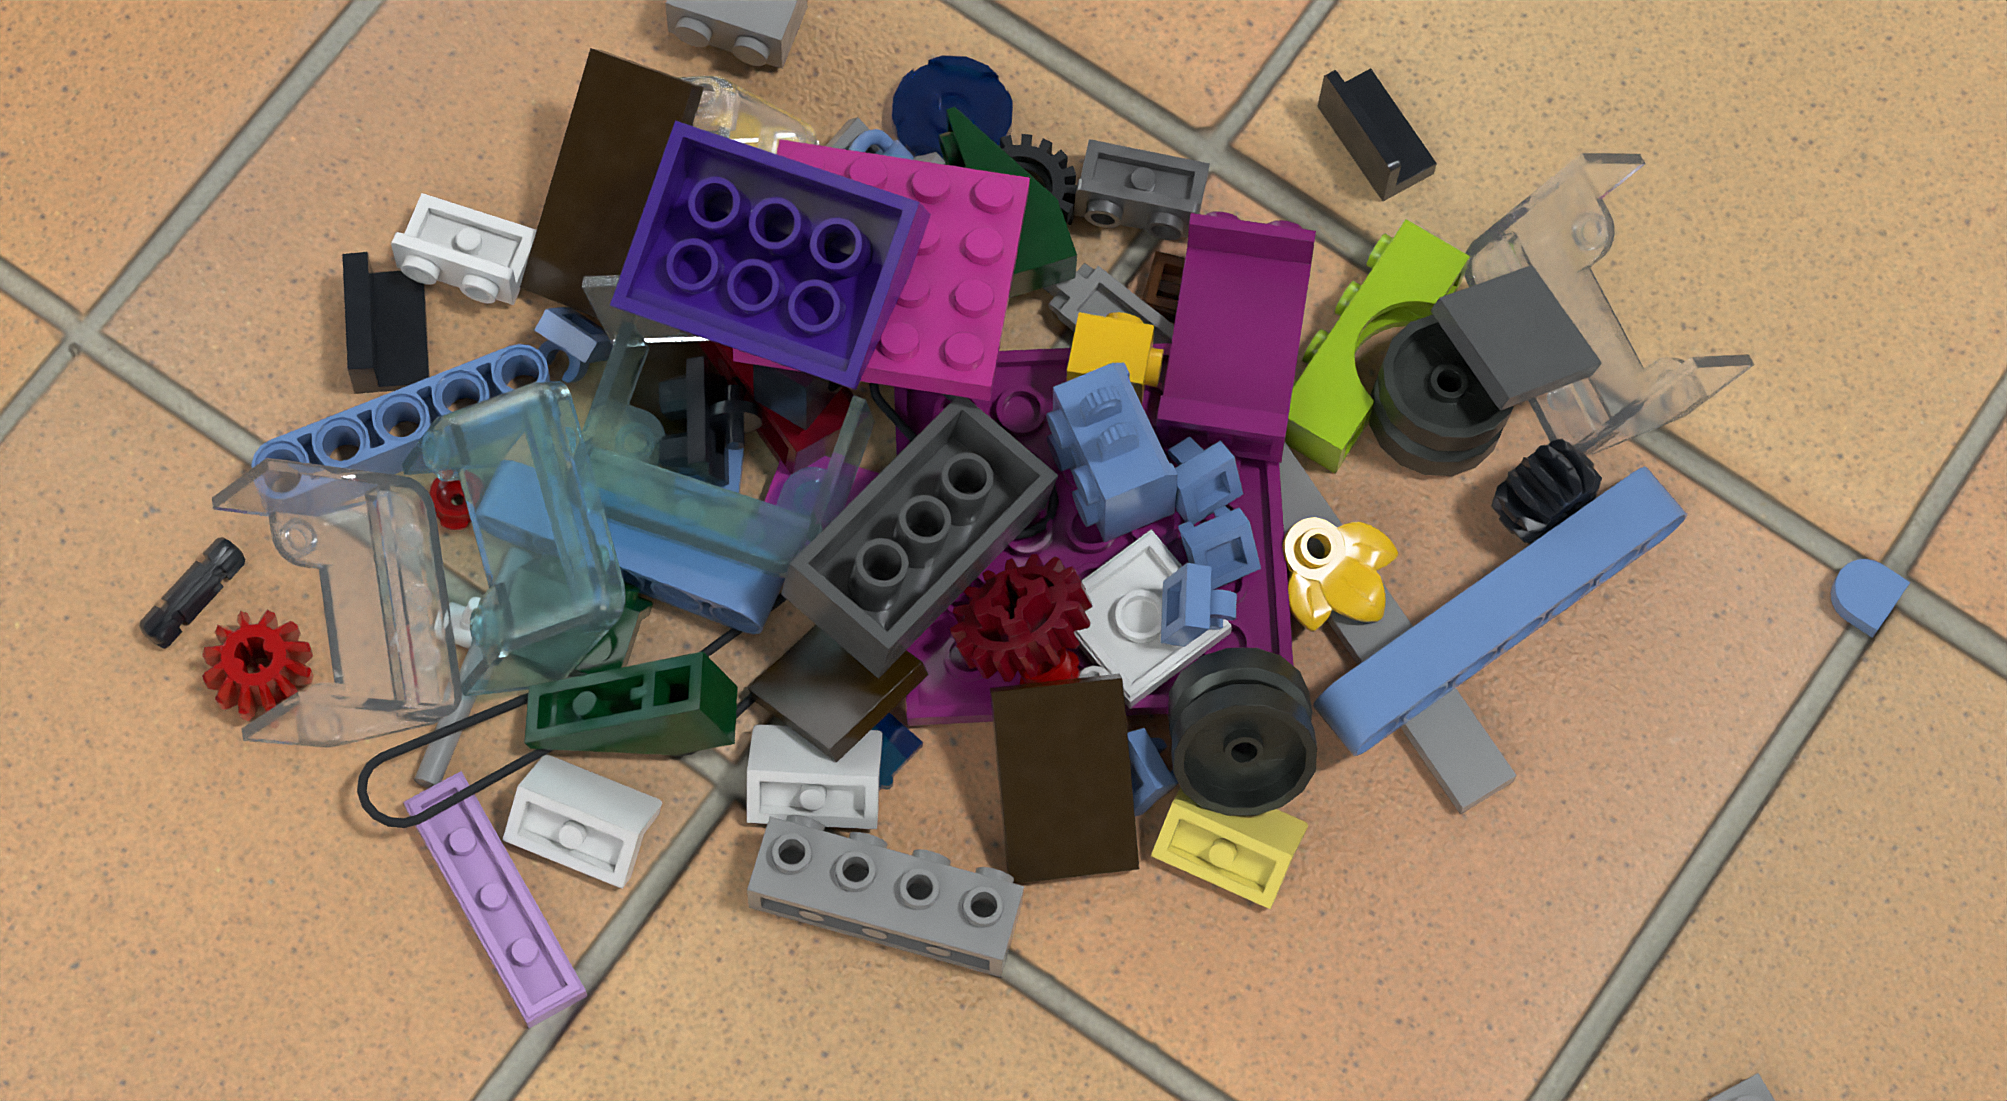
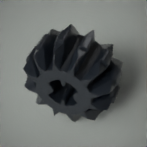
(1545, 490)

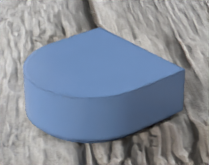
(1866, 594)

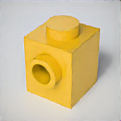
(1116, 340)

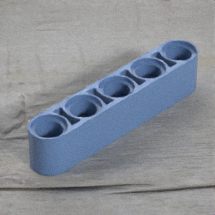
(420, 402)
(696, 580)

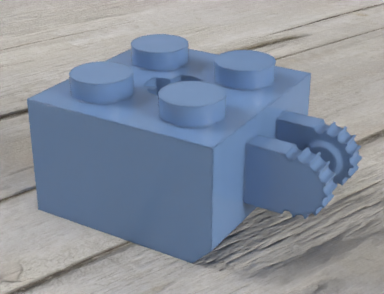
(1111, 452)

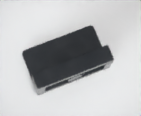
(1375, 132)
(383, 327)

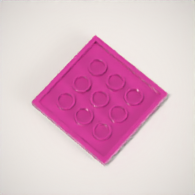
(959, 288)

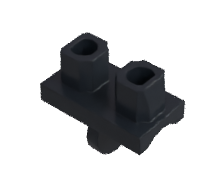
(715, 422)

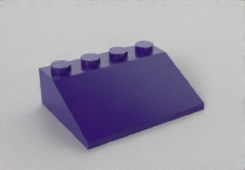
(769, 255)

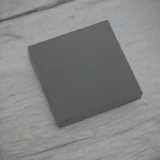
(1516, 337)

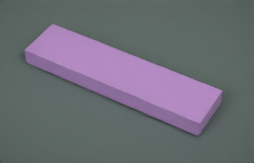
(497, 903)

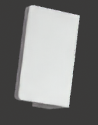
(798, 779)
(580, 820)

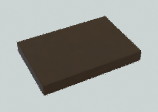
(1064, 778)

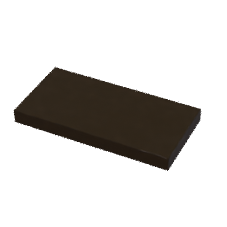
(604, 174)

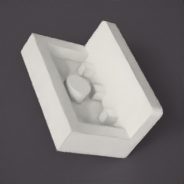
(464, 250)

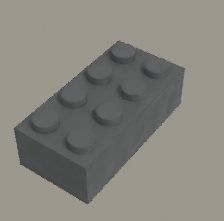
(918, 535)

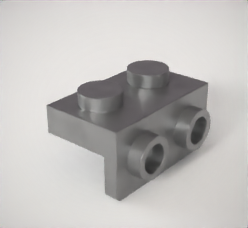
(1139, 189)

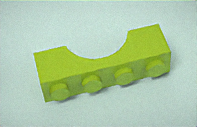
(1405, 282)

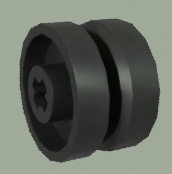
(1431, 404)
(1241, 731)

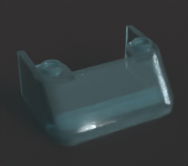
(696, 514)
(536, 532)

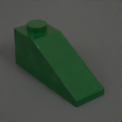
(639, 708)

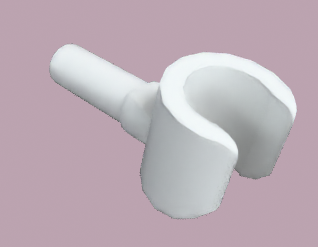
(461, 621)

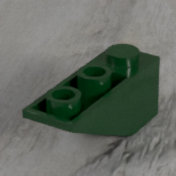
(1045, 245)

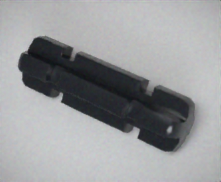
(192, 592)

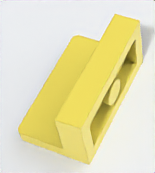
(1231, 851)

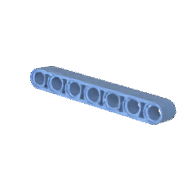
(1499, 611)

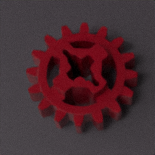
(1021, 617)

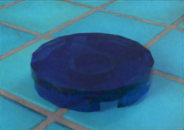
(943, 84)

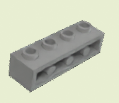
(886, 894)

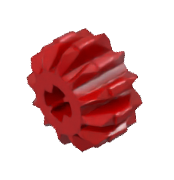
(244, 646)

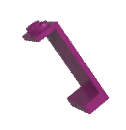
(1236, 335)

